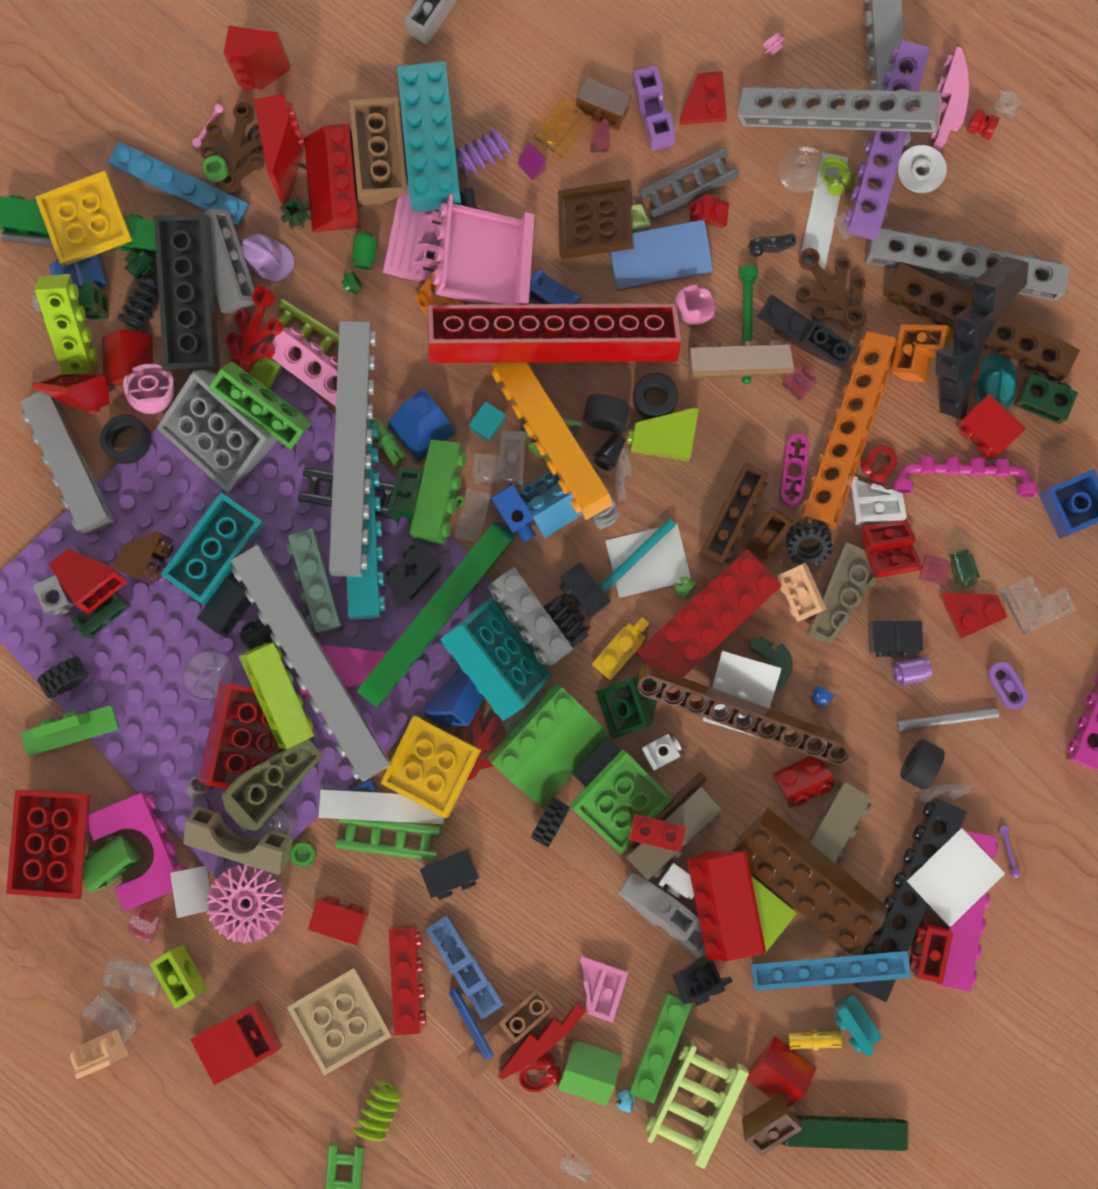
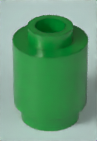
(364, 250)

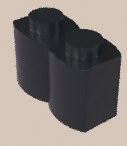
(895, 636)

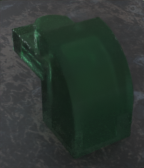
(779, 657)

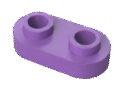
(1008, 684)

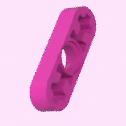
(790, 451)

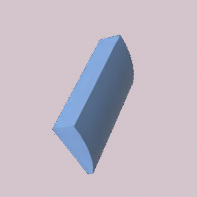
(663, 256)

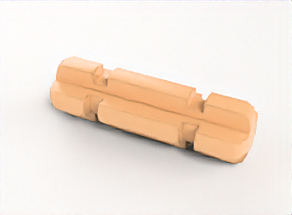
(709, 1081)

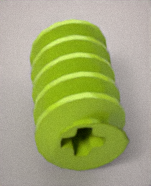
(379, 1113)

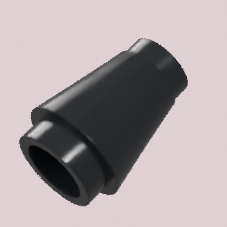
(609, 453)

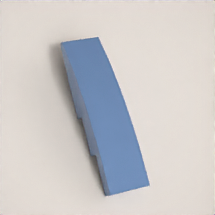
(465, 967)

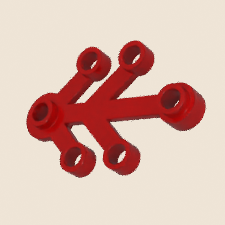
(251, 336)
(482, 740)

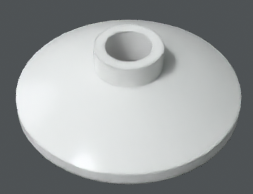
(927, 160)

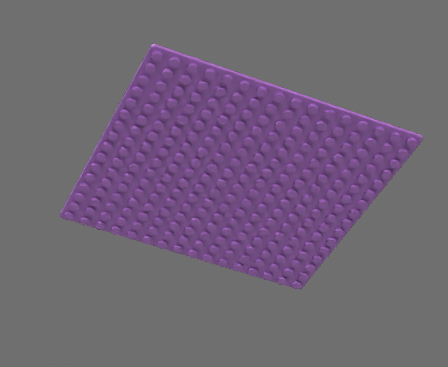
(144, 651)

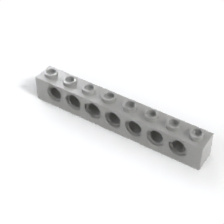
(848, 117)
(880, 254)

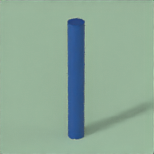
(471, 1024)

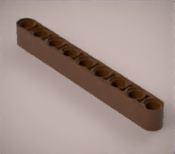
(734, 707)

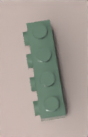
(316, 582)

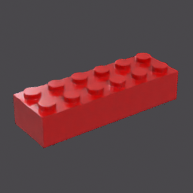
(710, 617)

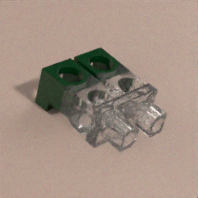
(90, 297)

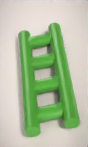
(399, 849)
(335, 1158)

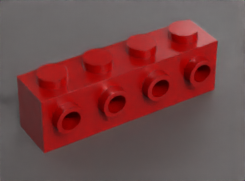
(405, 980)

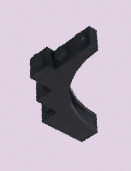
(972, 327)

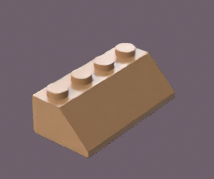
(378, 150)
(740, 361)

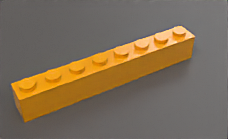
(552, 438)

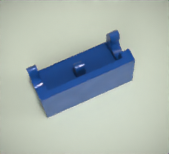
(548, 291)

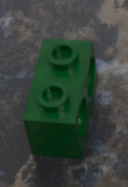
(1044, 404)

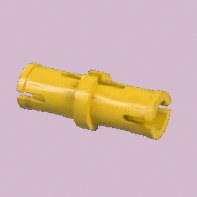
(814, 1040)

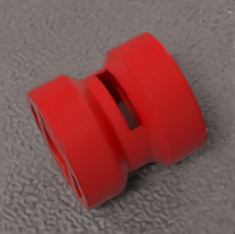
(983, 124)

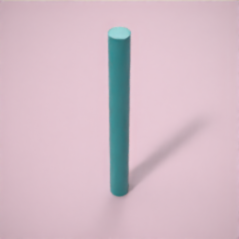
(637, 555)

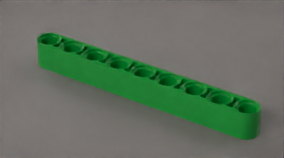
(435, 614)

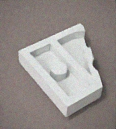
(875, 503)

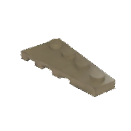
(842, 593)

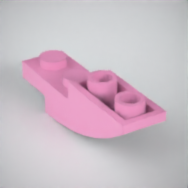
(954, 95)

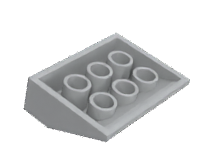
(214, 432)

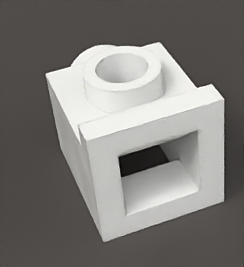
(652, 755)
(678, 881)

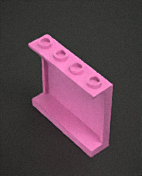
(483, 255)

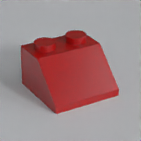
(990, 427)

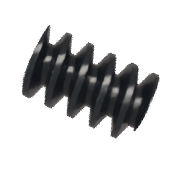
(140, 304)
(566, 620)

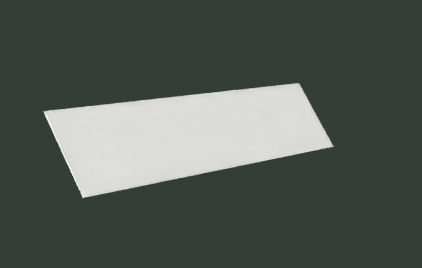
(821, 216)
(374, 807)

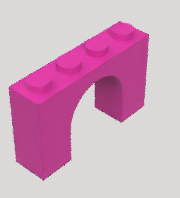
(140, 814)

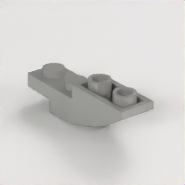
(664, 911)

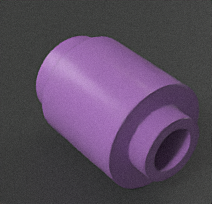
(912, 670)

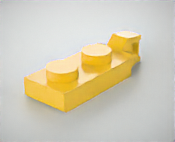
(620, 649)

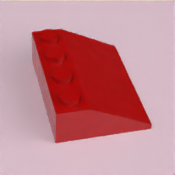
(280, 142)
(236, 737)
(48, 844)

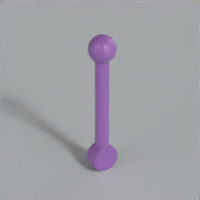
(1004, 831)

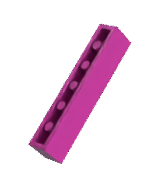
(967, 931)

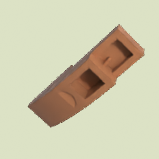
(507, 1031)

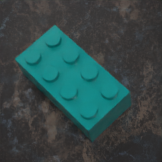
(208, 551)

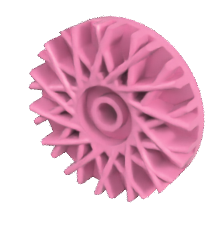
(227, 907)

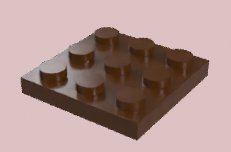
(595, 219)

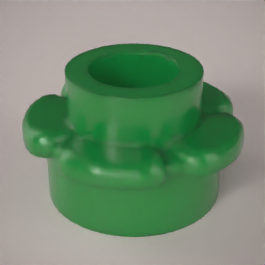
(351, 283)

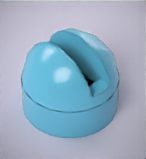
(627, 1101)

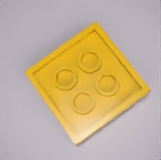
(83, 218)
(430, 766)

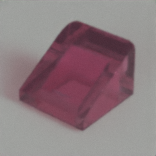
(601, 139)

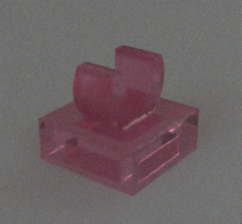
(799, 383)
(934, 570)
(143, 929)

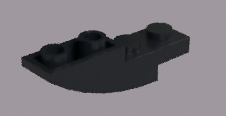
(805, 334)

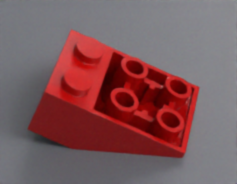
(236, 1043)

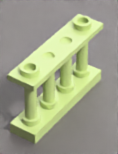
(713, 1124)

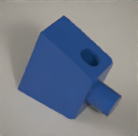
(505, 504)

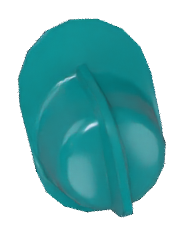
(996, 379)

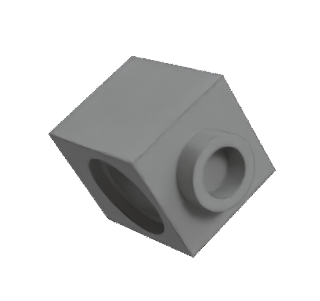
(44, 592)

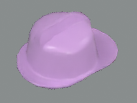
(267, 257)

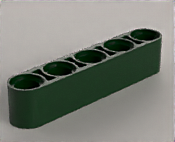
(851, 1133)

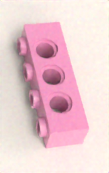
(303, 368)

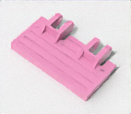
(410, 241)

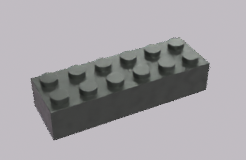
(186, 291)

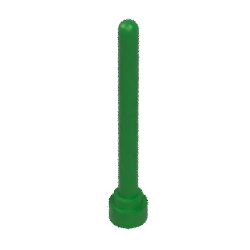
(748, 277)

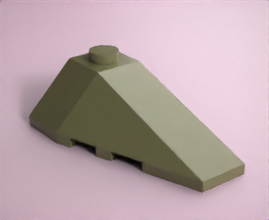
(266, 786)

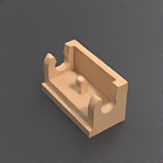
(99, 1053)

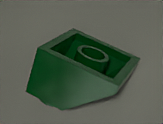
(626, 707)

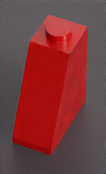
(86, 579)

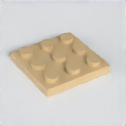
(339, 1021)

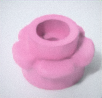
(774, 44)

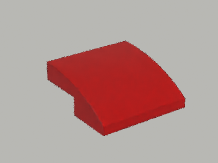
(890, 548)

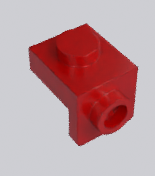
(710, 209)

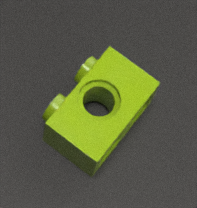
(178, 976)

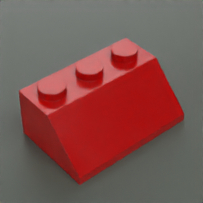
(255, 56)

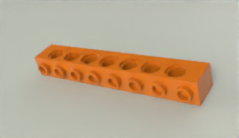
(871, 347)

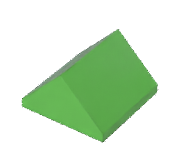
(590, 1072)

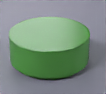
(215, 168)
(303, 854)

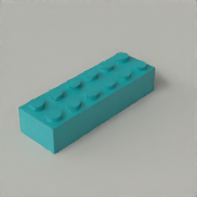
(428, 135)

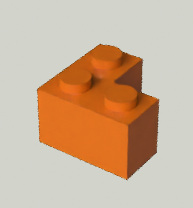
(916, 347)

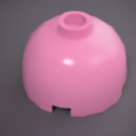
(149, 388)

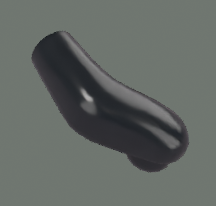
(771, 244)

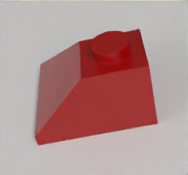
(77, 390)

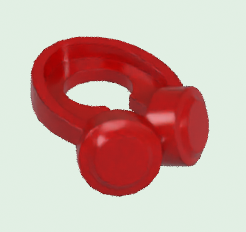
(870, 461)
(552, 1077)

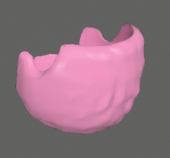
(695, 305)

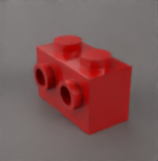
(931, 951)

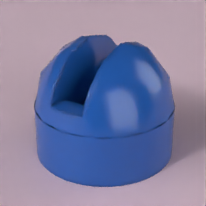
(821, 696)

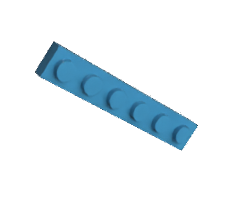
(176, 182)
(831, 971)

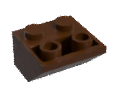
(144, 557)

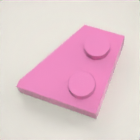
(603, 988)

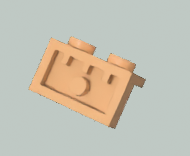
(801, 592)

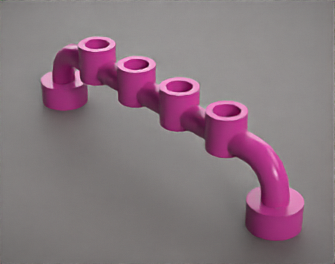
(975, 468)

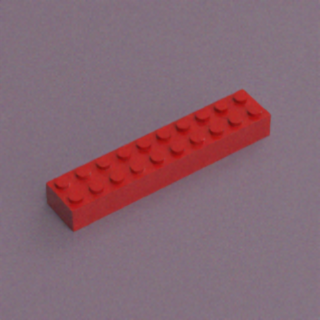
(553, 333)

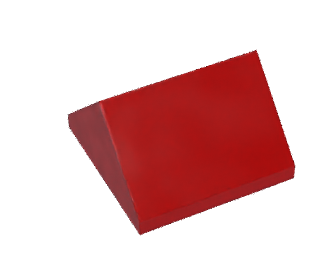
(123, 352)
(781, 1071)

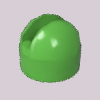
(685, 588)

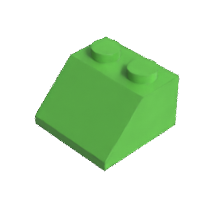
(110, 862)

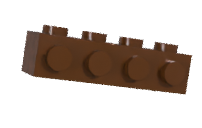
(733, 513)

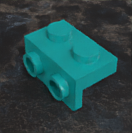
(853, 1018)

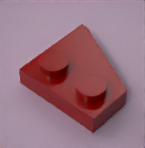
(705, 100)
(972, 611)

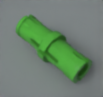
(387, 443)

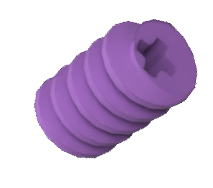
(481, 152)

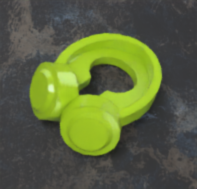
(835, 186)

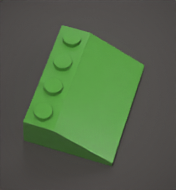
(548, 745)

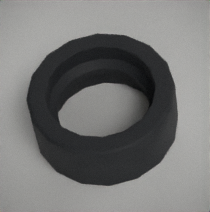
(114, 428)

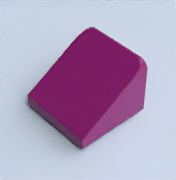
(532, 161)

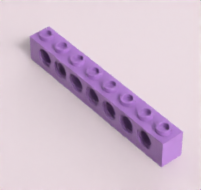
(868, 224)

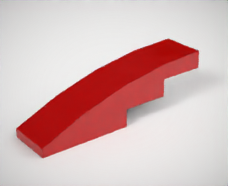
(535, 1046)

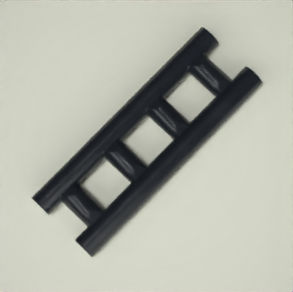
(316, 475)

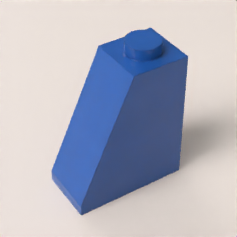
(455, 702)

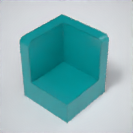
(487, 422)

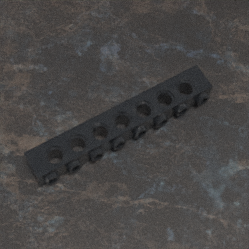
(912, 913)

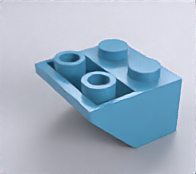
(548, 504)

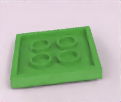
(616, 795)

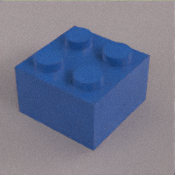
(1072, 504)

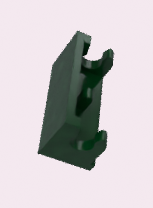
(405, 494)
(100, 617)

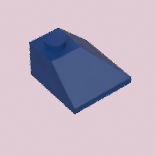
(420, 422)

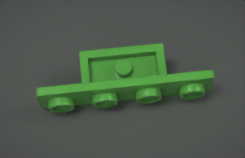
(70, 729)

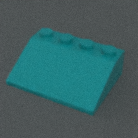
(496, 659)

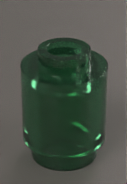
(964, 568)

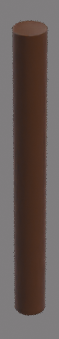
(678, 799)

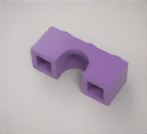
(655, 119)

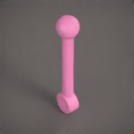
(197, 142)

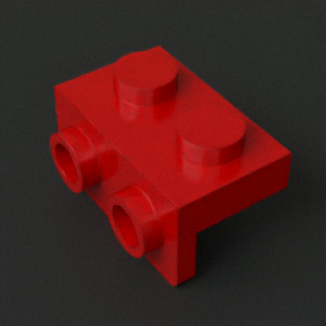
(804, 780)

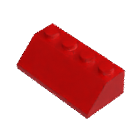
(332, 179)
(726, 905)

